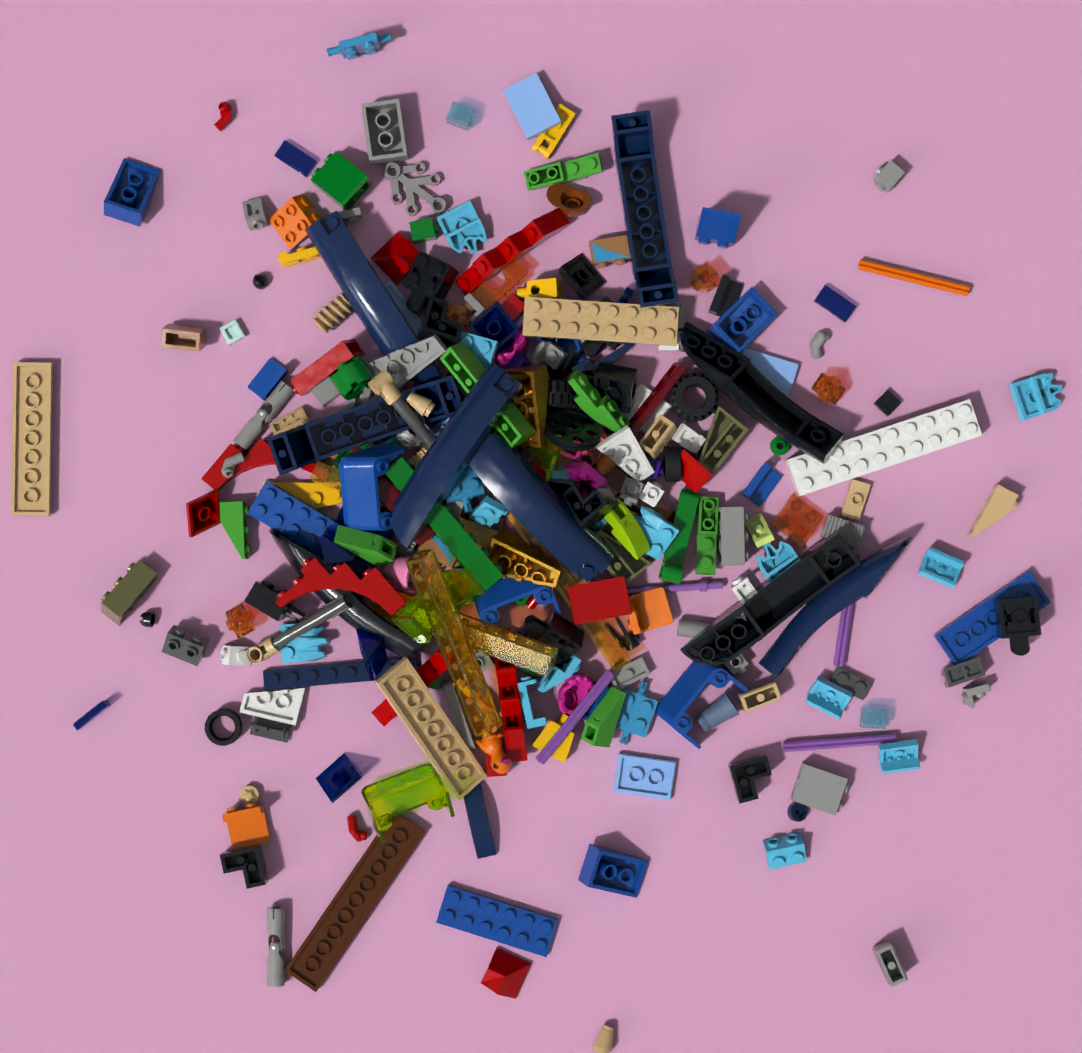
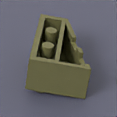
(720, 440)
(623, 562)
(127, 591)

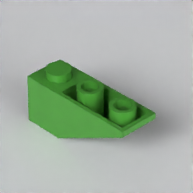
(233, 519)
(366, 545)
(603, 721)

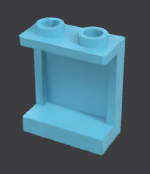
(530, 720)

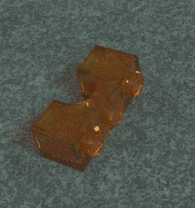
(514, 274)

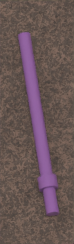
(702, 585)

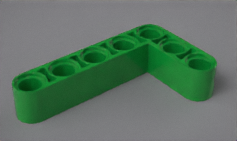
(684, 516)

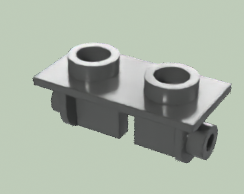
(270, 729)

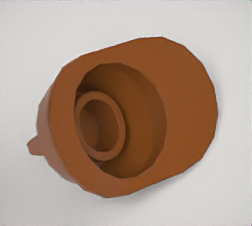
(569, 199)

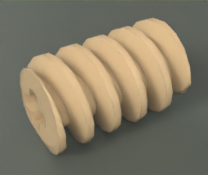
(332, 313)

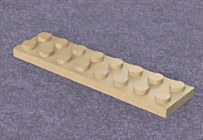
(600, 321)
(31, 439)
(431, 728)

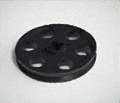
(572, 430)

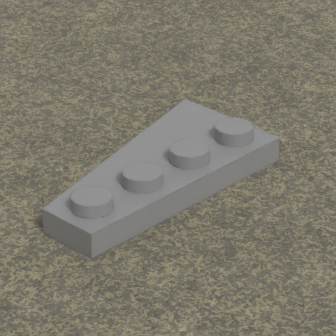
(409, 360)

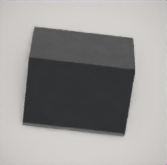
(581, 276)

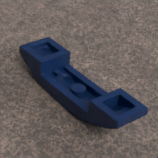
(586, 365)
(479, 823)

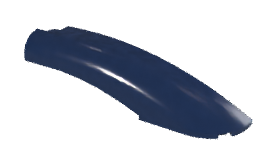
(364, 289)
(452, 452)
(539, 508)
(828, 603)

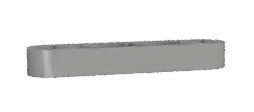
(458, 714)

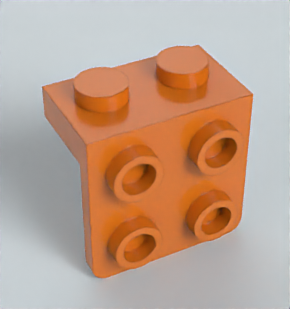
(294, 219)
(649, 611)
(247, 825)

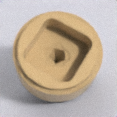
(249, 794)

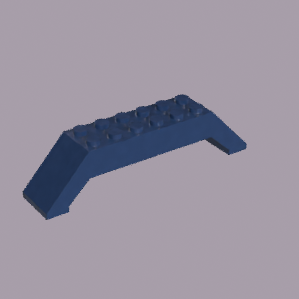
(643, 209)
(357, 426)

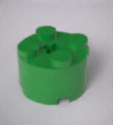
(352, 378)

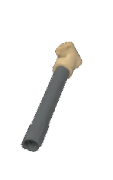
(384, 385)
(273, 644)

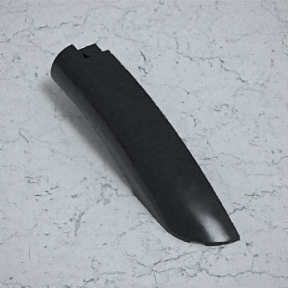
(758, 396)
(773, 602)
(360, 613)

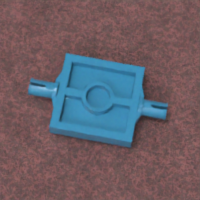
(359, 45)
(466, 488)
(636, 713)

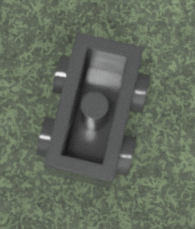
(185, 645)

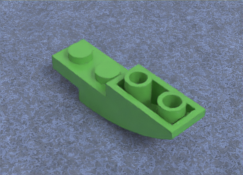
(563, 172)
(603, 409)
(706, 535)

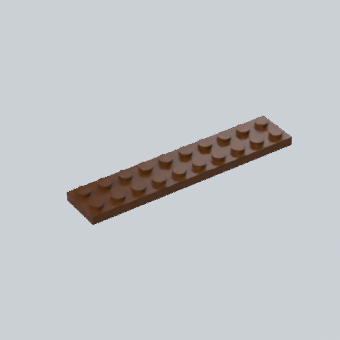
(354, 902)

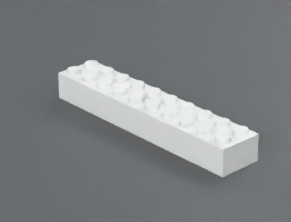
(886, 447)

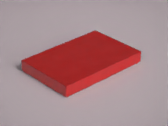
(599, 600)

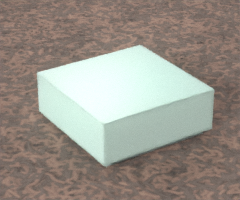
(232, 332)

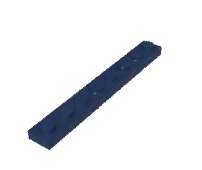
(322, 675)

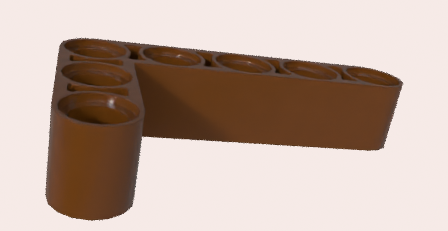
(616, 477)

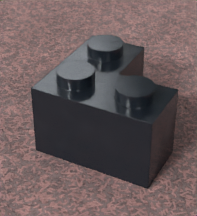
(434, 322)
(589, 507)
(743, 776)
(250, 861)

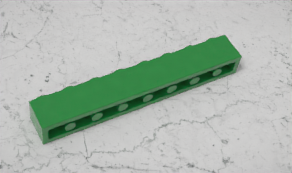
(451, 533)

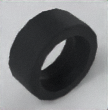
(672, 463)
(222, 741)

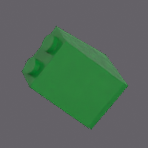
(341, 181)

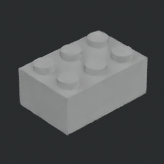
(384, 131)
(732, 536)

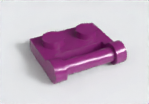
(584, 474)

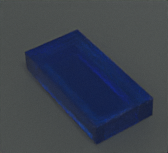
(295, 158)
(834, 303)
(92, 714)

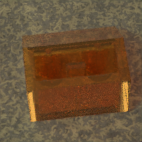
(796, 520)

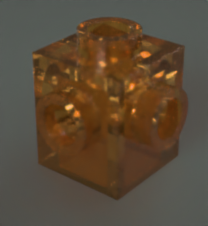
(707, 272)
(460, 312)
(828, 388)
(240, 620)

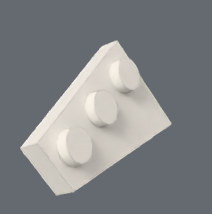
(626, 453)
(274, 705)

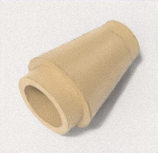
(421, 404)
(603, 1042)

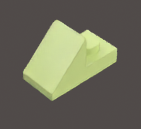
(759, 530)

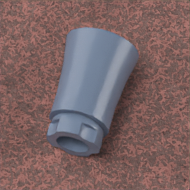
(717, 713)

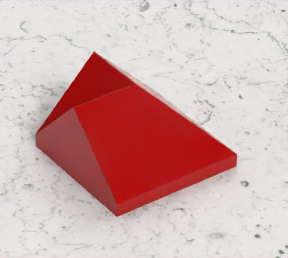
(396, 257)
(693, 472)
(203, 513)
(505, 973)

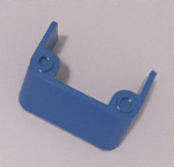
(360, 487)
(508, 591)
(686, 689)

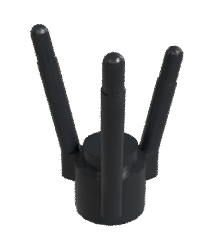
(564, 368)
(629, 640)

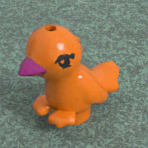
(493, 746)

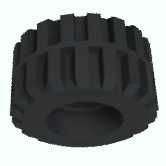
(703, 383)
(560, 395)

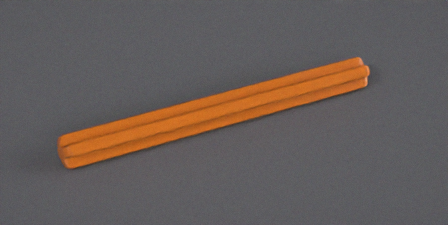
(913, 277)

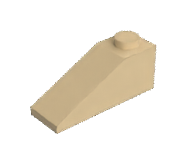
(997, 505)

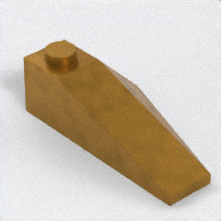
(532, 399)
(522, 561)

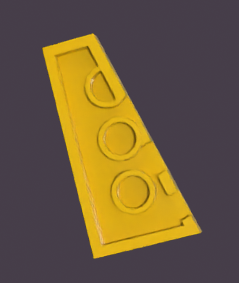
(312, 493)

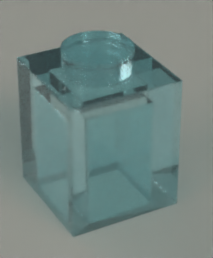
(461, 116)
(874, 718)

